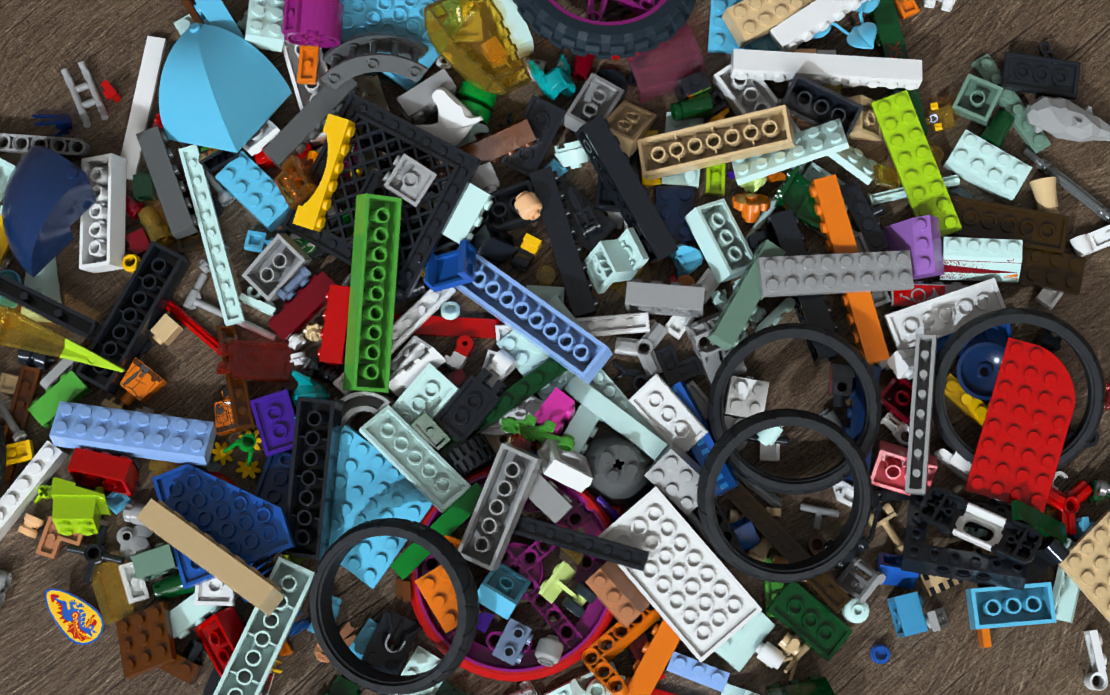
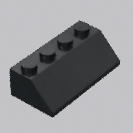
(819, 104)

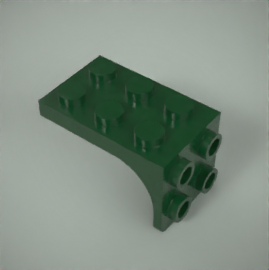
(796, 196)

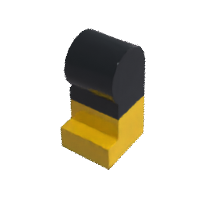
(526, 253)

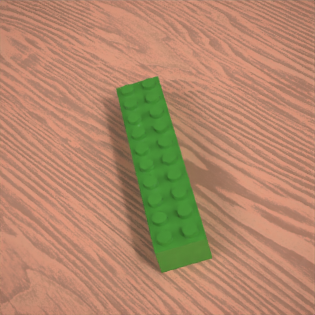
(372, 293)

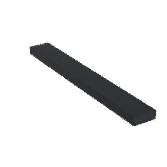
(582, 543)

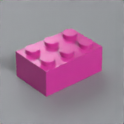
(558, 409)

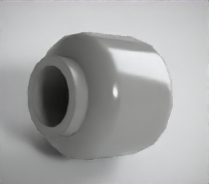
(549, 650)

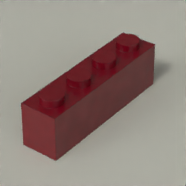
(302, 308)

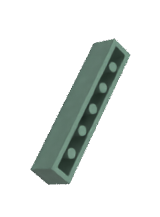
(742, 301)

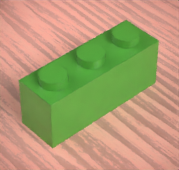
(69, 389)

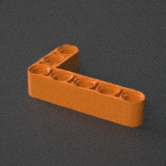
(618, 643)

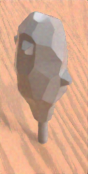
(1066, 120)

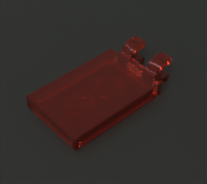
(255, 360)

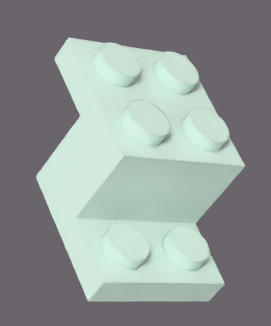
(616, 260)

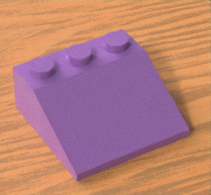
(923, 239)

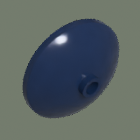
(969, 369)

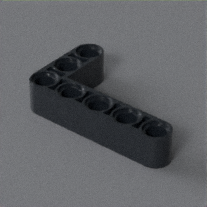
(1049, 554)

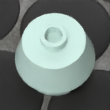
(571, 154)

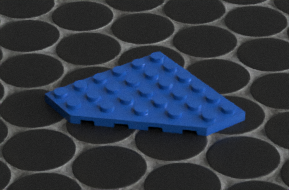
(226, 513)

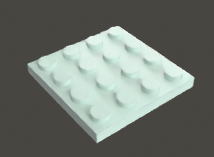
(531, 357)

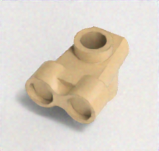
(790, 645)

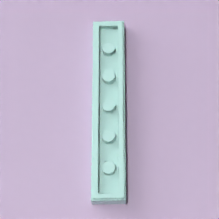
(615, 417)

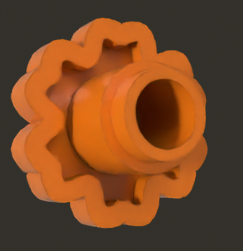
(750, 205)

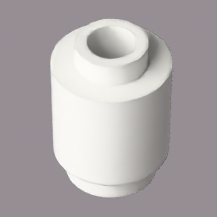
(770, 655)

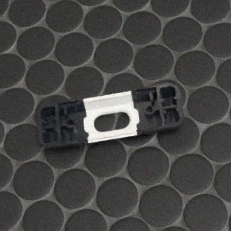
(951, 512)

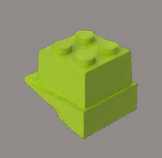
(77, 508)

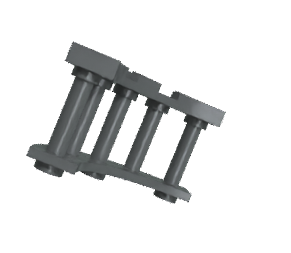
(352, 59)

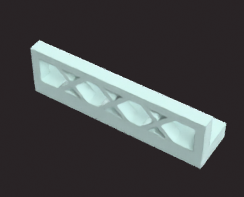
(1065, 593)

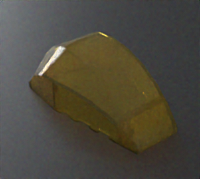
(476, 44)

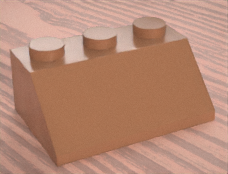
(617, 593)

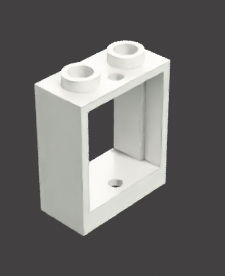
(565, 466)

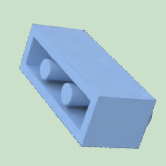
(697, 671)

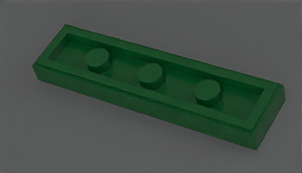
(1036, 519)

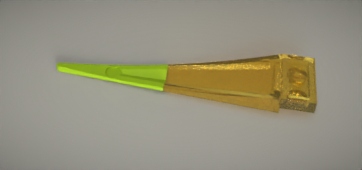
(27, 334)

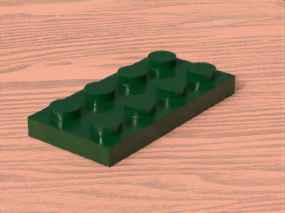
(809, 620)

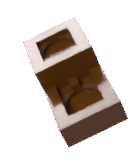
(403, 589)

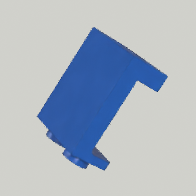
(451, 268)

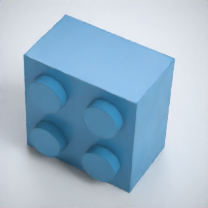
(907, 614)

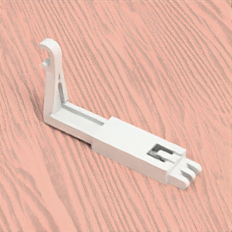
(962, 467)

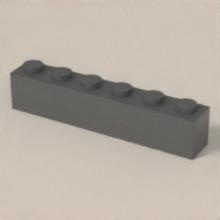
(309, 122)
(167, 183)

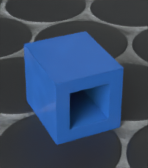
(745, 533)

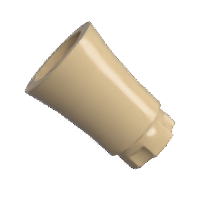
(1045, 194)

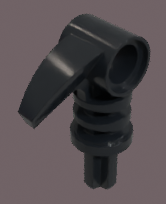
(314, 368)

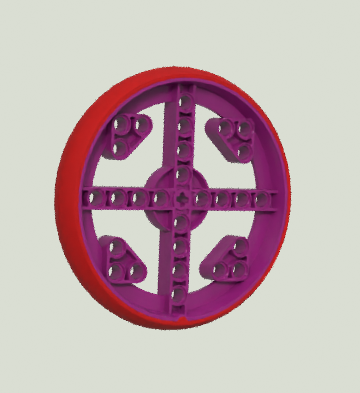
(585, 632)

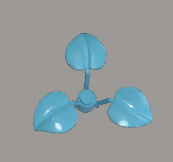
(860, 36)

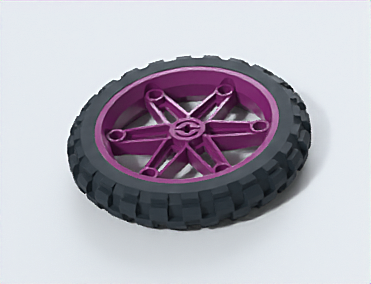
(590, 35)

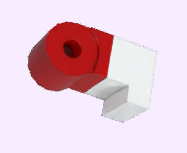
(461, 353)

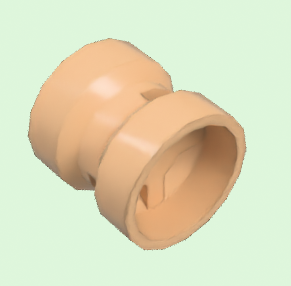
(30, 525)

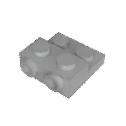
(409, 179)

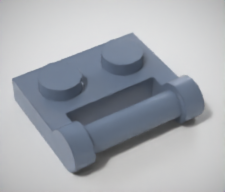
(290, 290)

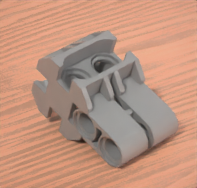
(709, 353)

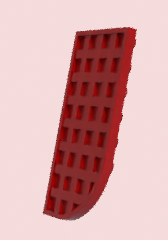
(1023, 427)

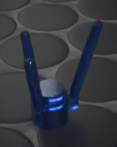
(61, 121)

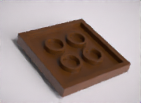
(146, 640)

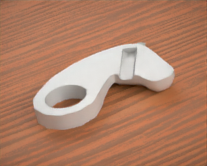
(453, 118)

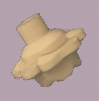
(313, 331)

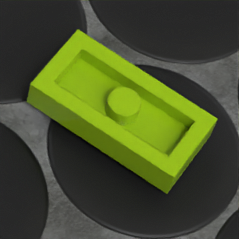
(715, 180)

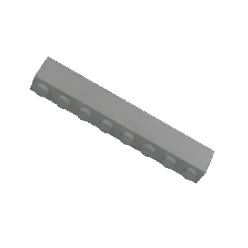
(921, 414)

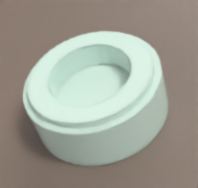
(450, 310)

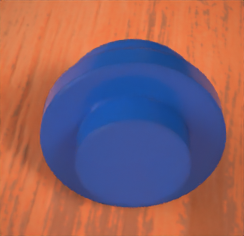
(880, 653)

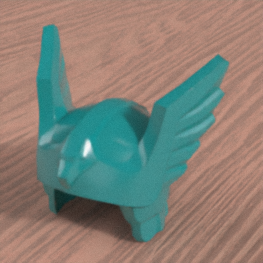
(555, 80)
(307, 387)

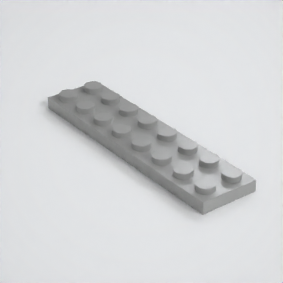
(835, 273)

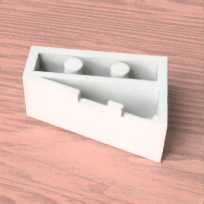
(411, 363)

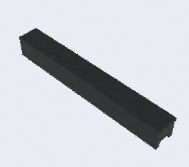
(48, 308)

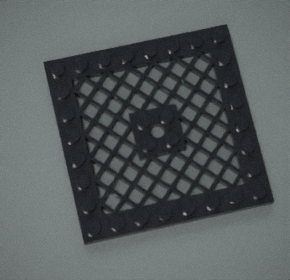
(439, 214)

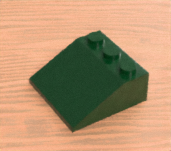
(813, 686)

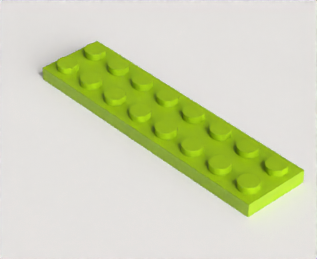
(915, 161)

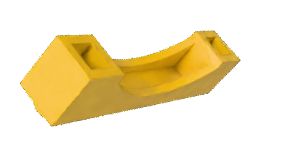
(338, 135)

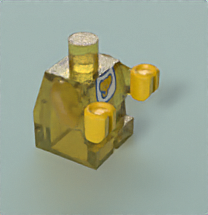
(940, 118)

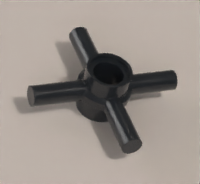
(88, 551)

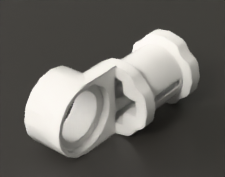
(896, 426)

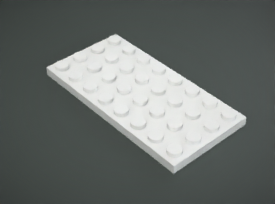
(682, 576)

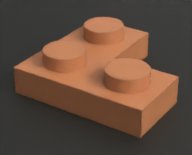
(52, 540)

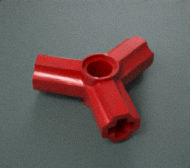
(1068, 503)

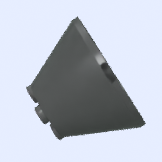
(615, 485)

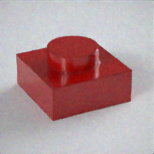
(110, 92)

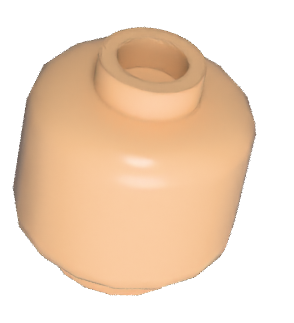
(528, 205)

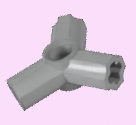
(648, 360)

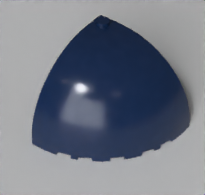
(41, 205)

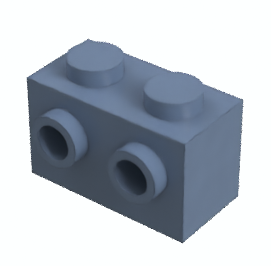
(512, 642)

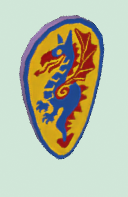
(74, 616)

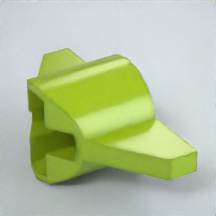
(44, 492)

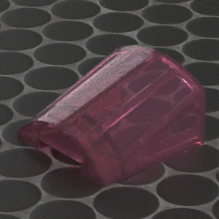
(664, 66)

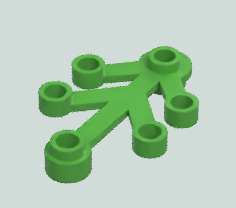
(513, 425)

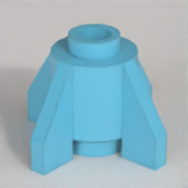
(686, 259)

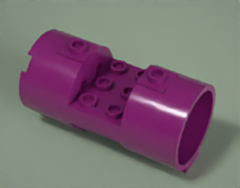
(313, 22)

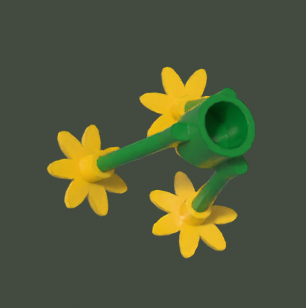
(246, 443)

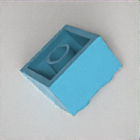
(502, 590)

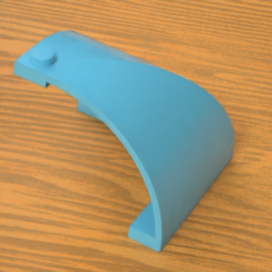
(217, 89)

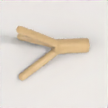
(794, 660)

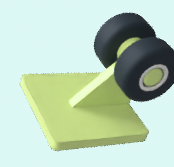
(557, 582)

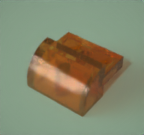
(295, 182)

